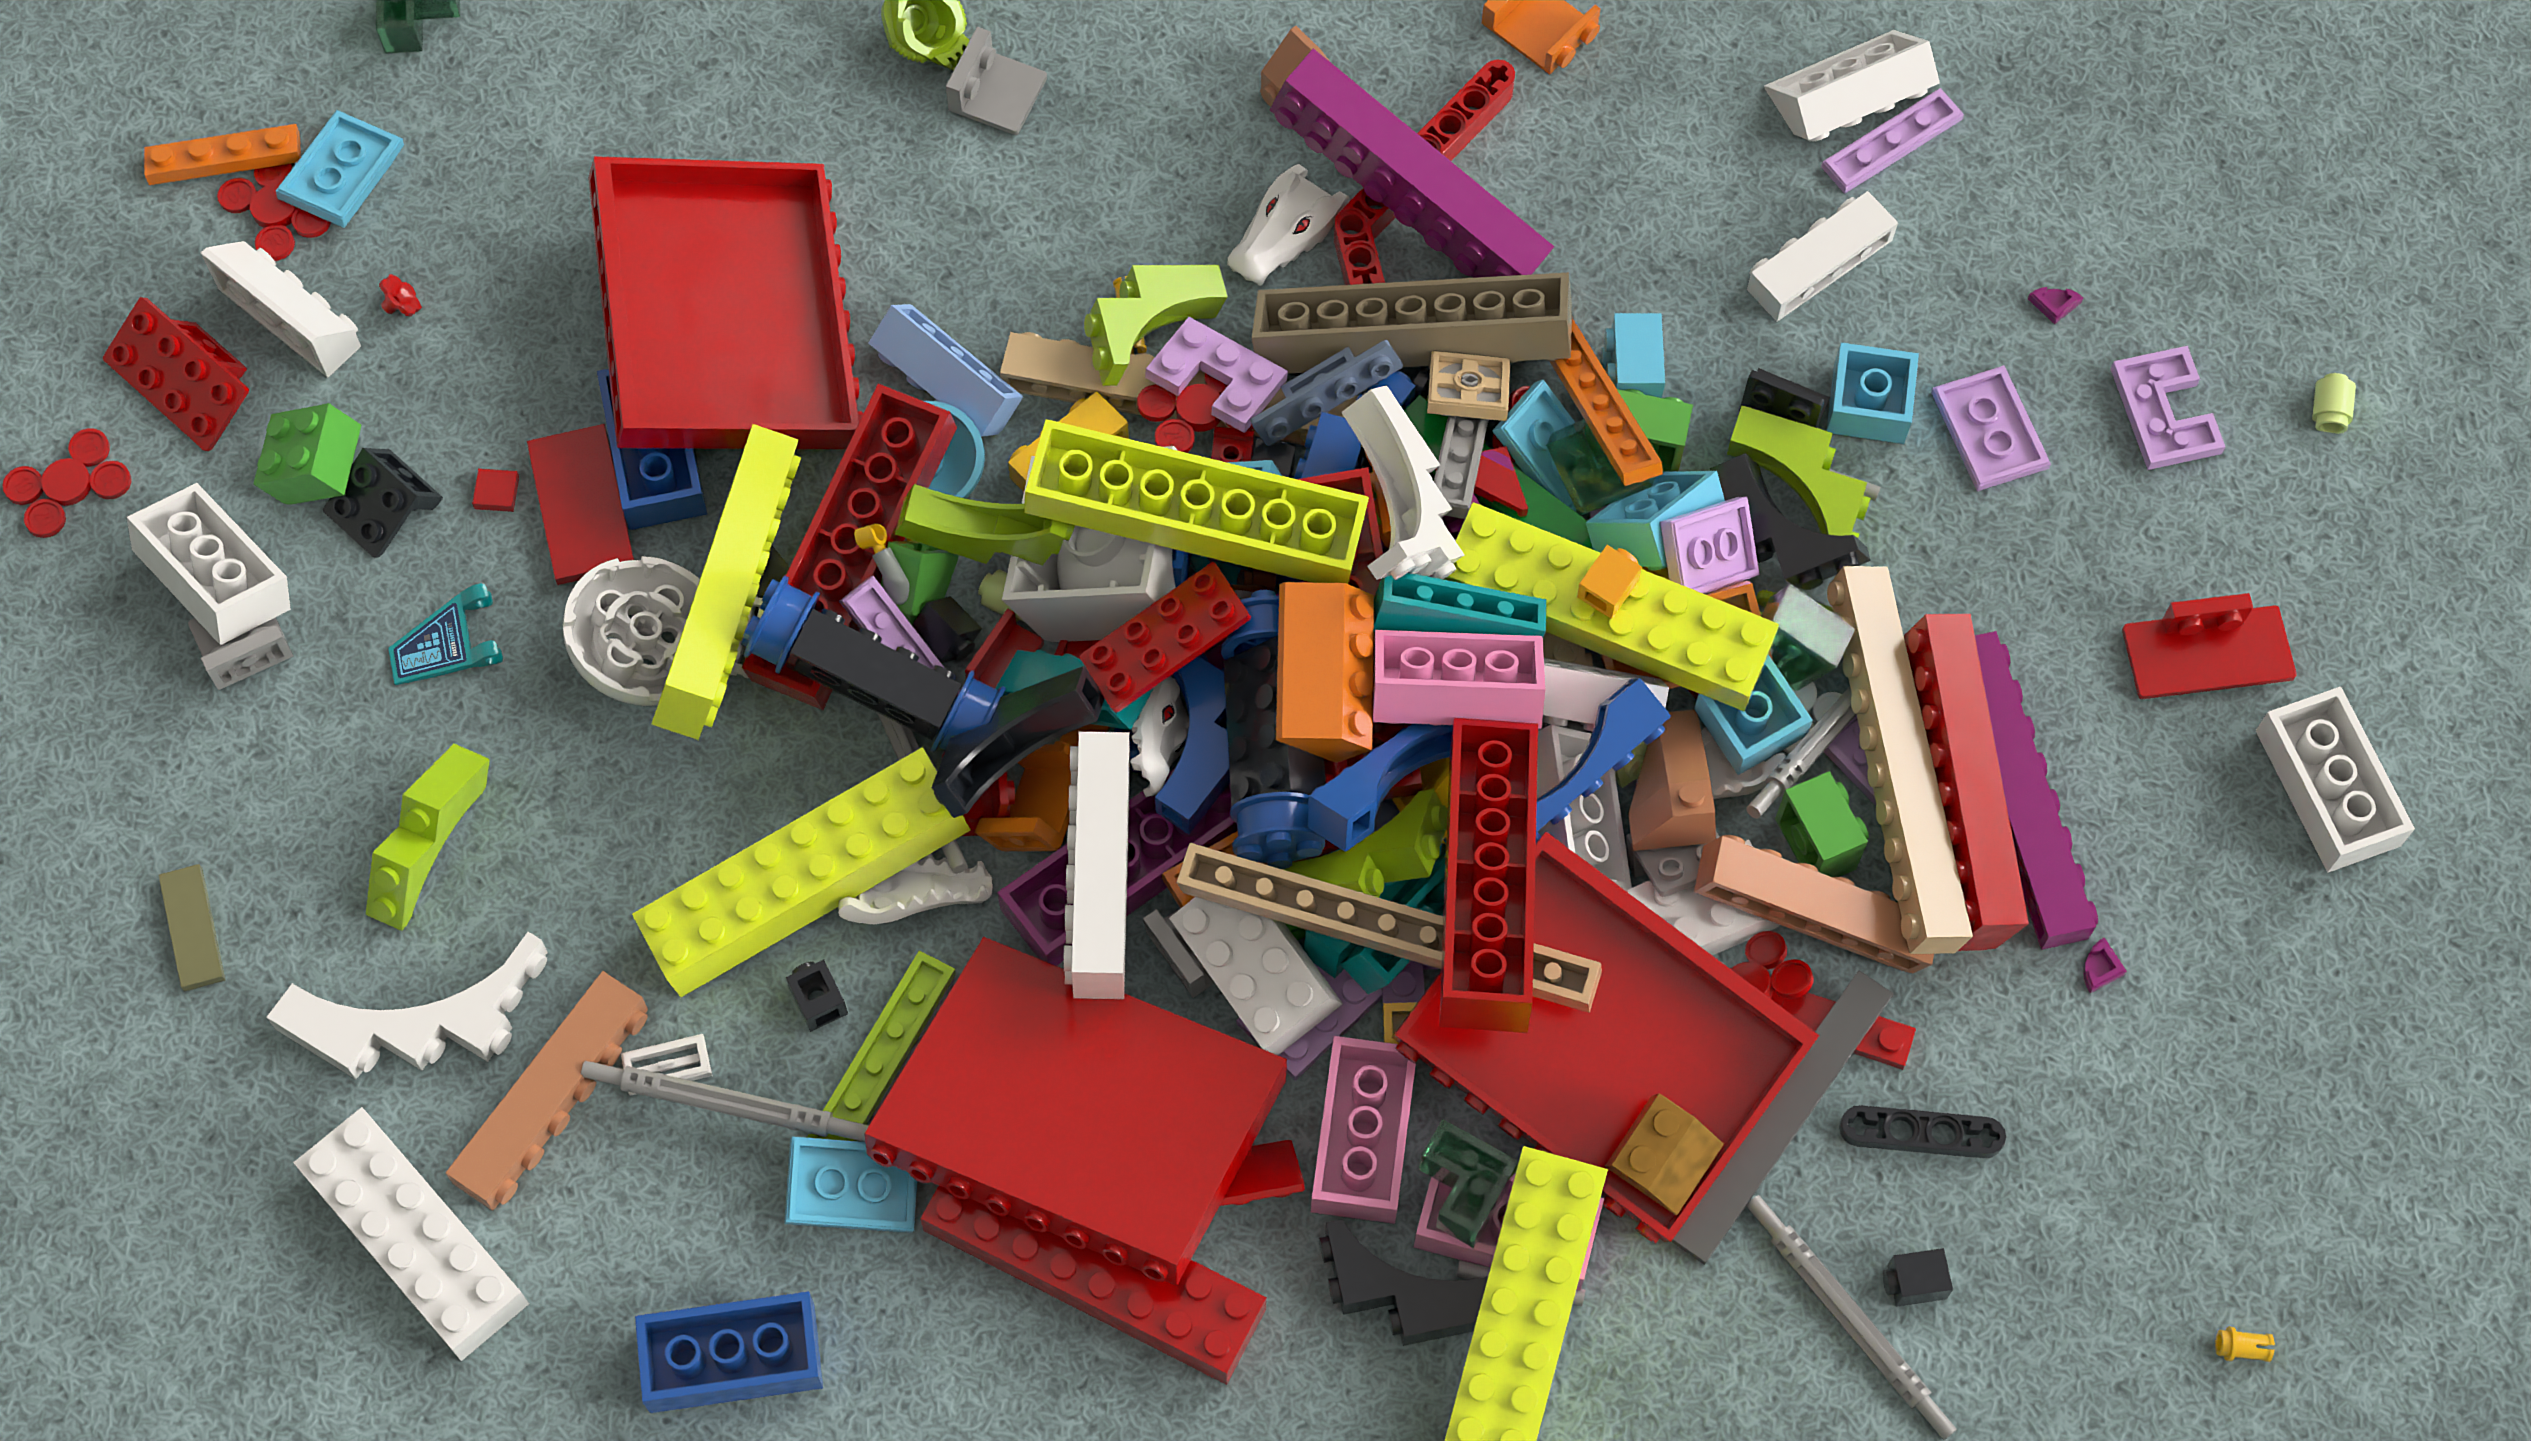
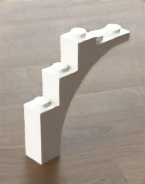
(1413, 500)
(471, 1018)

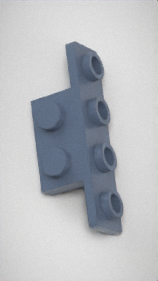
(1324, 389)

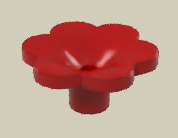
(399, 296)

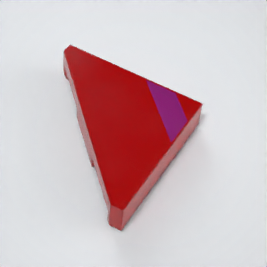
(1499, 481)

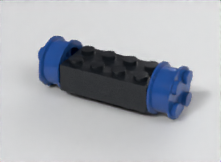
(865, 668)
(1266, 776)

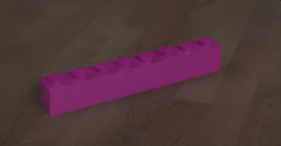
(2042, 845)

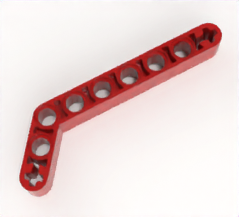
(1452, 117)

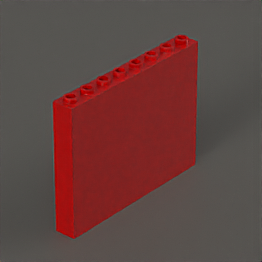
(722, 303)
(1658, 1023)
(1077, 1111)

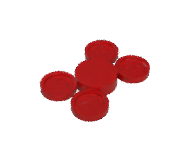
(269, 212)
(1192, 412)
(66, 482)
(1765, 952)

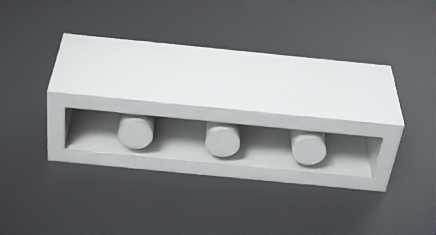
(1821, 255)

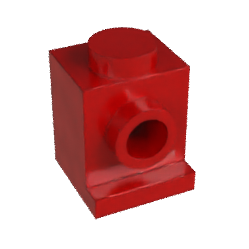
(1232, 445)

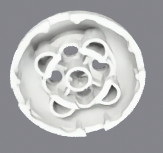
(599, 608)

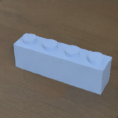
(944, 368)

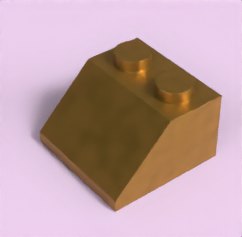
(1665, 1153)

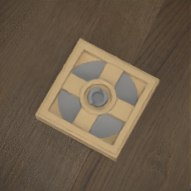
(1468, 386)

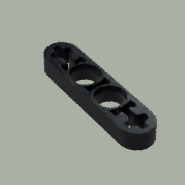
(1922, 1125)

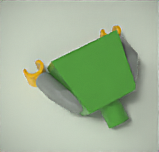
(909, 569)

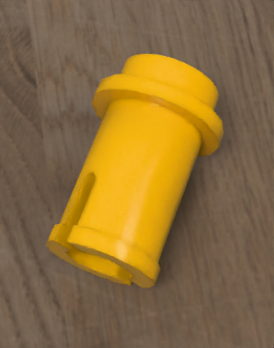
(2243, 1345)

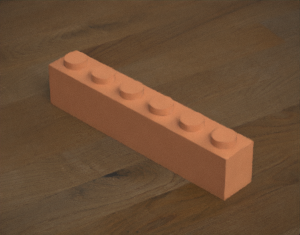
(1806, 901)
(547, 1092)

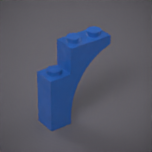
(1204, 764)

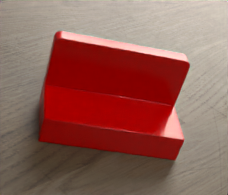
(1000, 648)

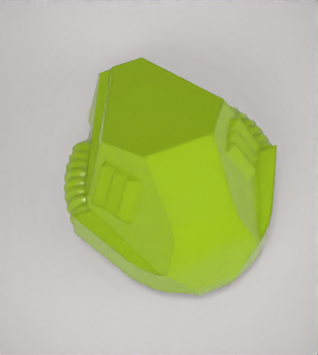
(926, 30)

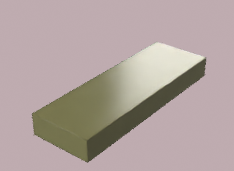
(191, 927)

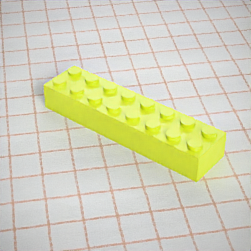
(1194, 504)
(728, 584)
(1656, 629)
(798, 873)
(1527, 1299)

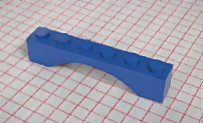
(1620, 725)
(1348, 804)

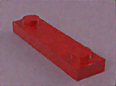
(1885, 1041)

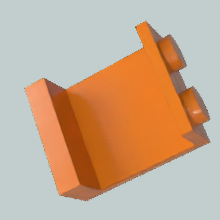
(1542, 29)
(1040, 806)

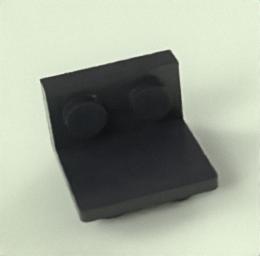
(1784, 398)
(379, 499)

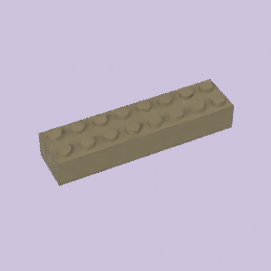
(1472, 316)

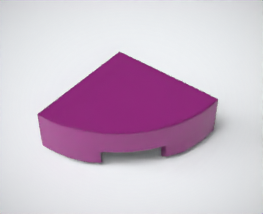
(2055, 302)
(2102, 966)

